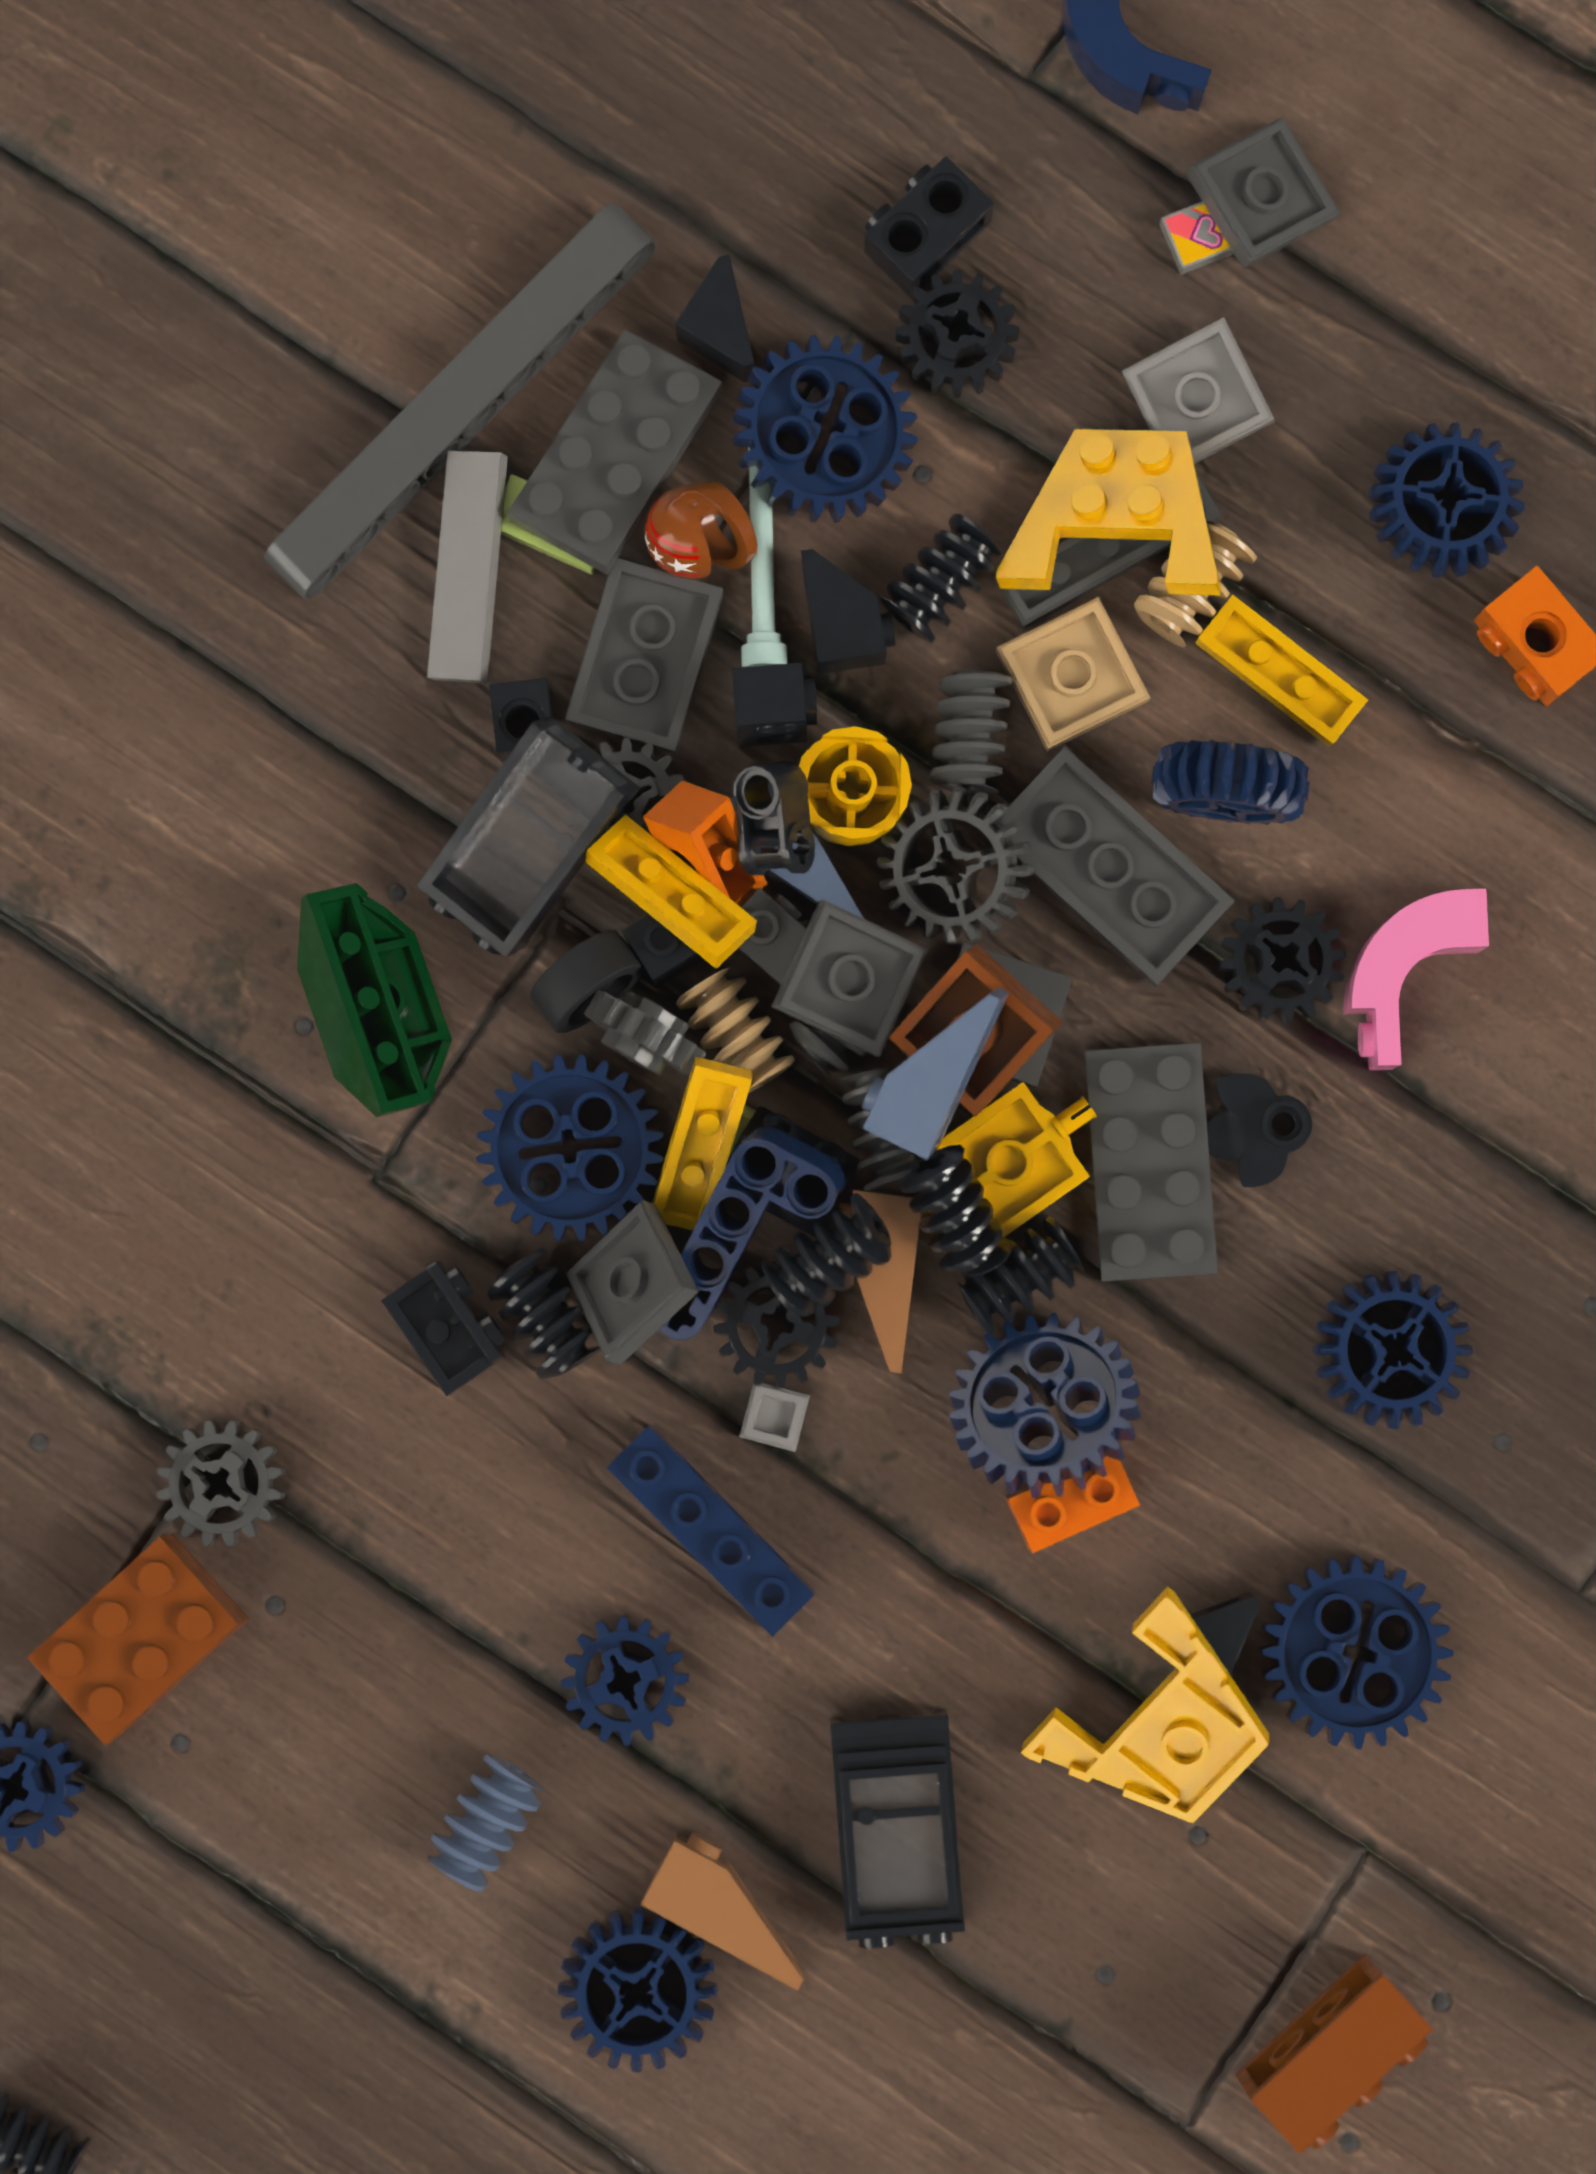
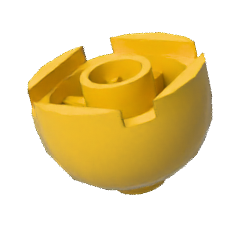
(855, 785)

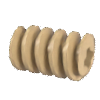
(1174, 613)
(734, 1028)

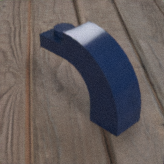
(1122, 65)

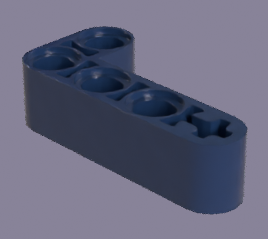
(757, 1190)

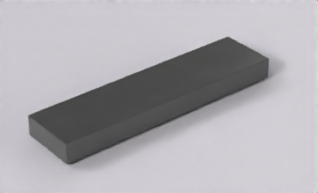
(1086, 565)

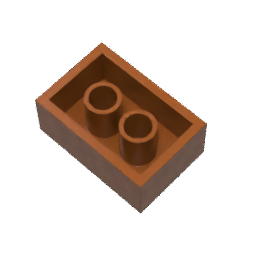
(138, 1638)
(1334, 2055)

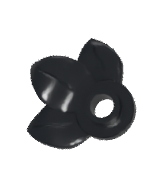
(1246, 1128)

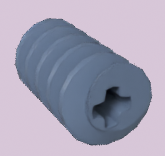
(486, 1823)

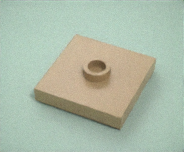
(1072, 674)

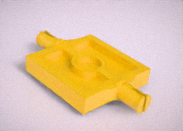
(1022, 1154)

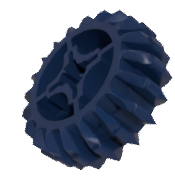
(1492, 500)
(1230, 782)
(1410, 1327)
(659, 2007)

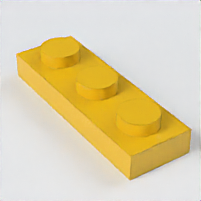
(1281, 671)
(670, 891)
(701, 1140)

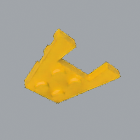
(1118, 489)
(1180, 1741)

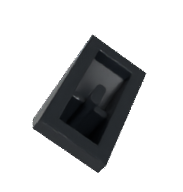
(716, 324)
(1227, 1626)

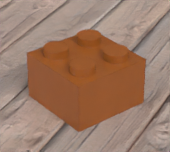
(1015, 1038)

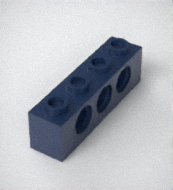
(711, 1530)

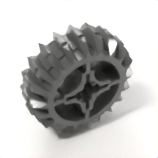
(908, 878)

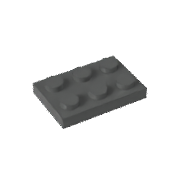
(644, 656)

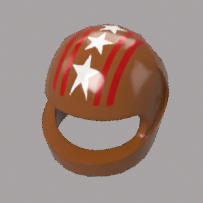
(686, 536)

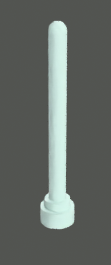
(763, 643)

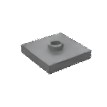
(1200, 389)

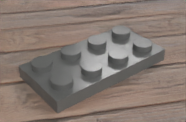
(615, 451)
(1114, 867)
(1151, 1162)

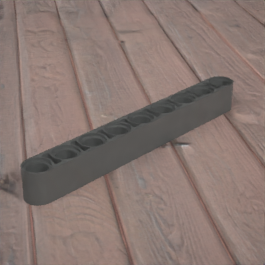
(460, 401)

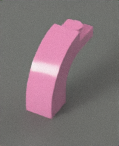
(1428, 927)

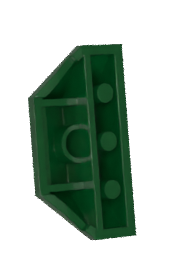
(371, 999)

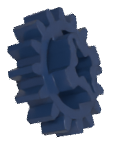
(601, 1691)
(42, 1794)

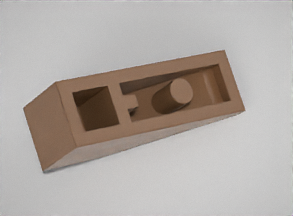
(890, 1285)
(711, 1901)

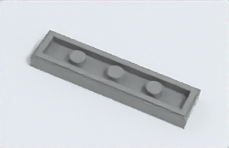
(467, 566)

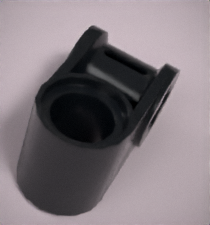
(774, 821)

